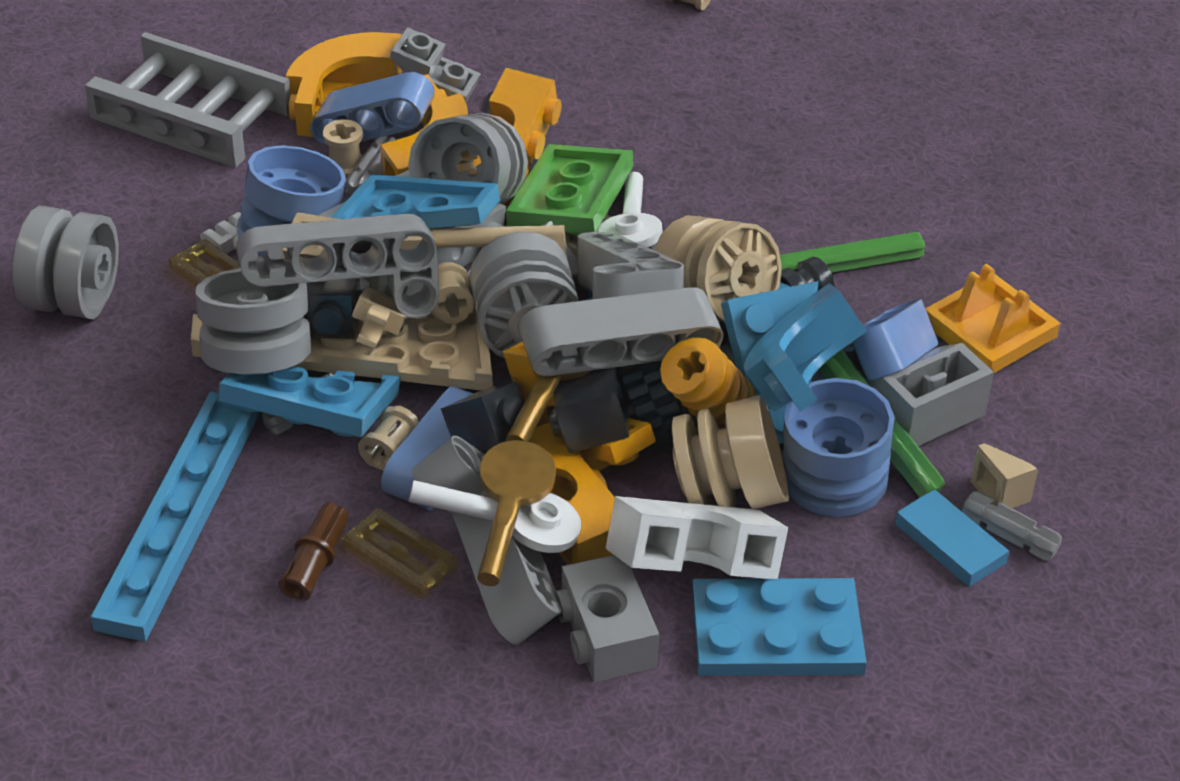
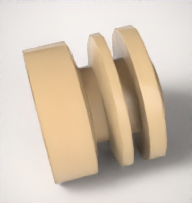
(722, 257)
(741, 456)

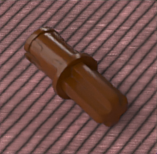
(314, 552)

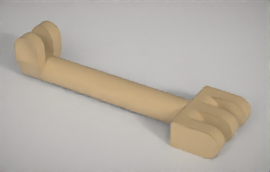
(483, 235)

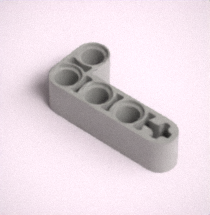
(339, 263)
(622, 267)
(615, 330)
(525, 591)

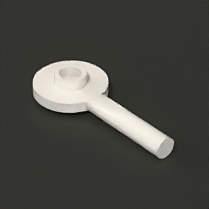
(632, 223)
(543, 526)

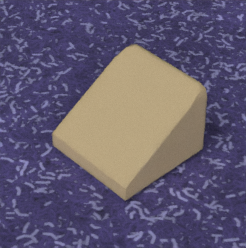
(1003, 476)

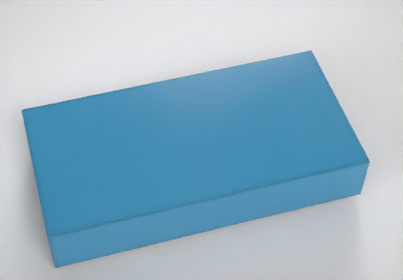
(952, 537)

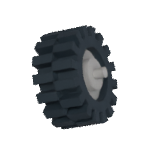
(651, 399)

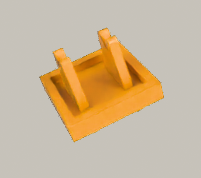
(992, 320)

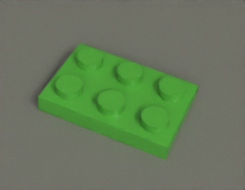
(571, 188)

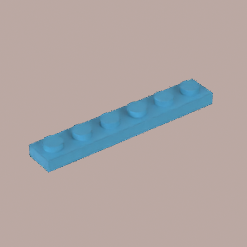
(173, 521)

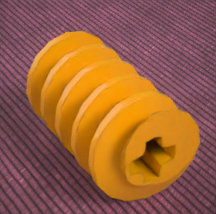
(703, 378)

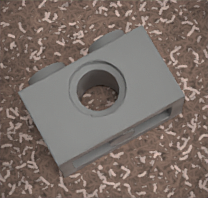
(608, 618)

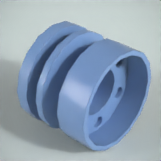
(288, 182)
(838, 448)

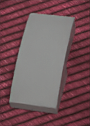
(424, 56)

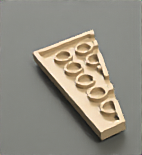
(421, 353)

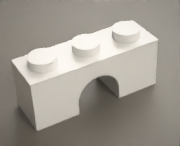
(668, 532)

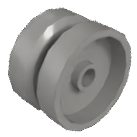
(65, 262)
(251, 325)

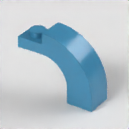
(799, 346)

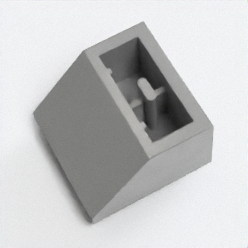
(938, 392)

